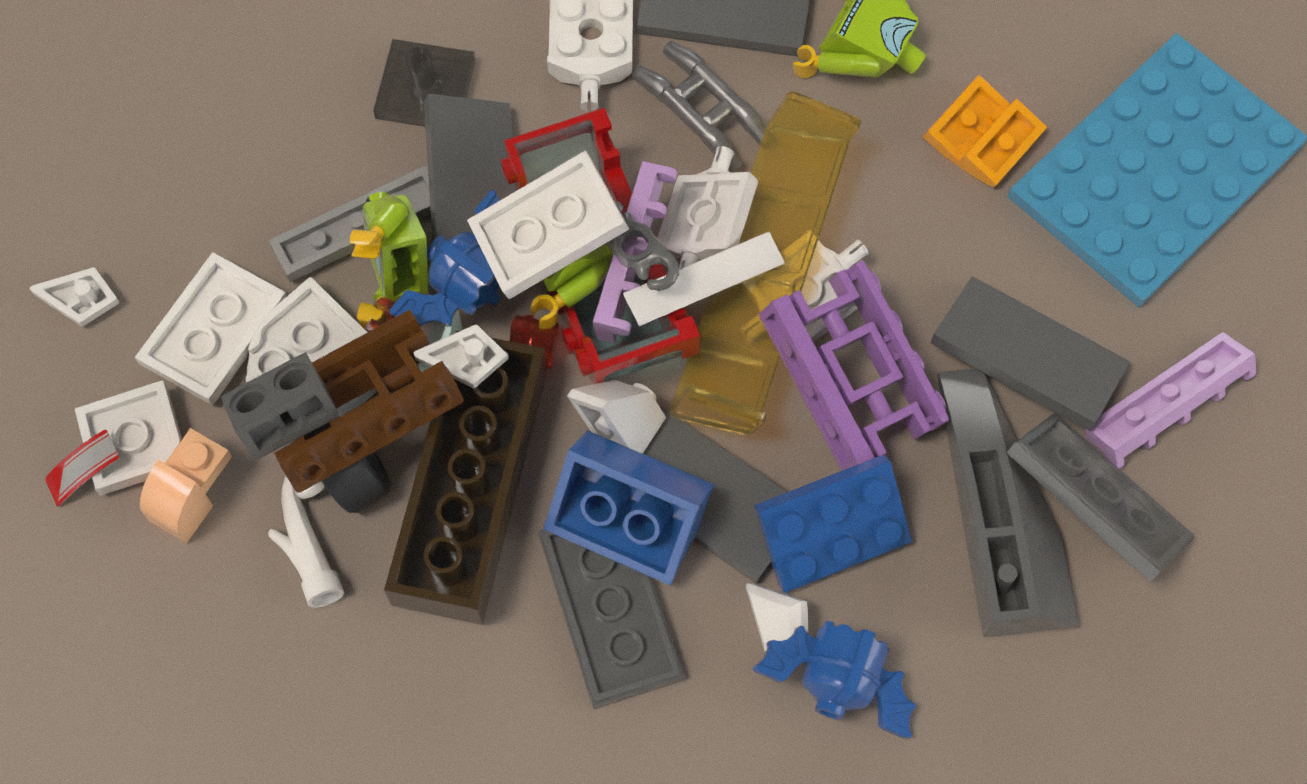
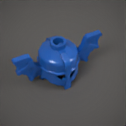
(458, 274)
(842, 673)

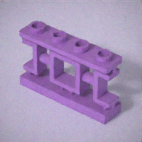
(826, 385)

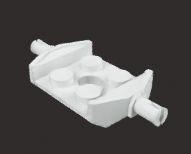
(590, 61)

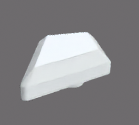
(77, 295)
(467, 355)
(776, 613)

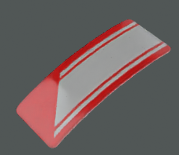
(81, 466)

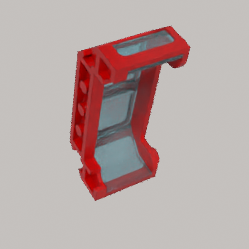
(646, 345)

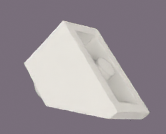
(619, 412)

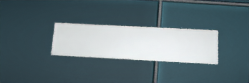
(706, 278)

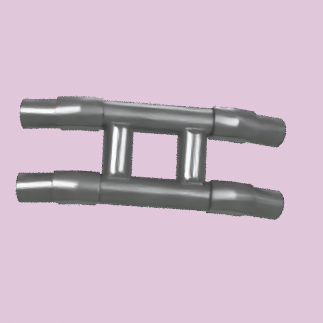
(700, 77)

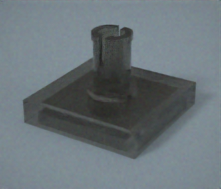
(414, 72)

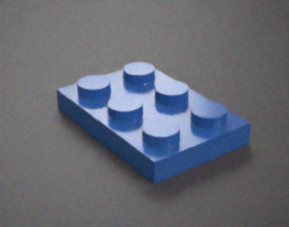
(833, 523)

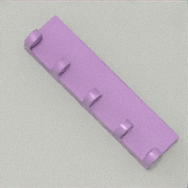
(643, 208)
(1171, 397)

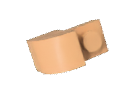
(177, 489)

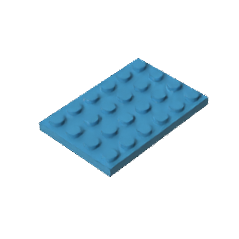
(1157, 169)

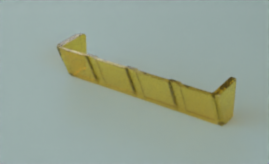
(795, 185)

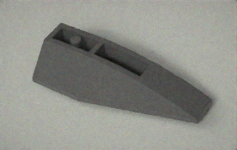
(1006, 522)

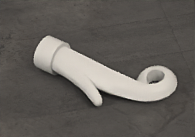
(319, 581)

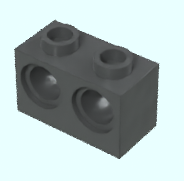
(279, 406)

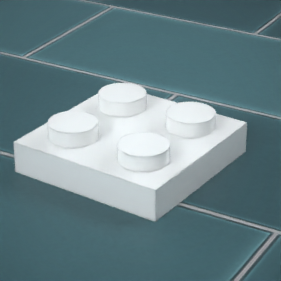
(141, 429)

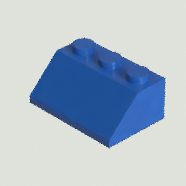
(627, 506)

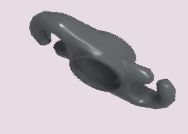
(654, 254)

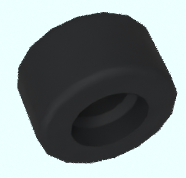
(359, 484)

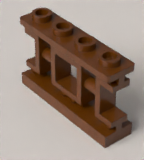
(404, 400)

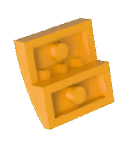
(984, 132)

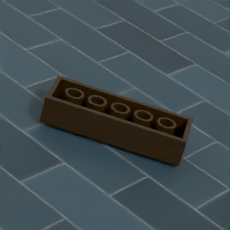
(467, 491)

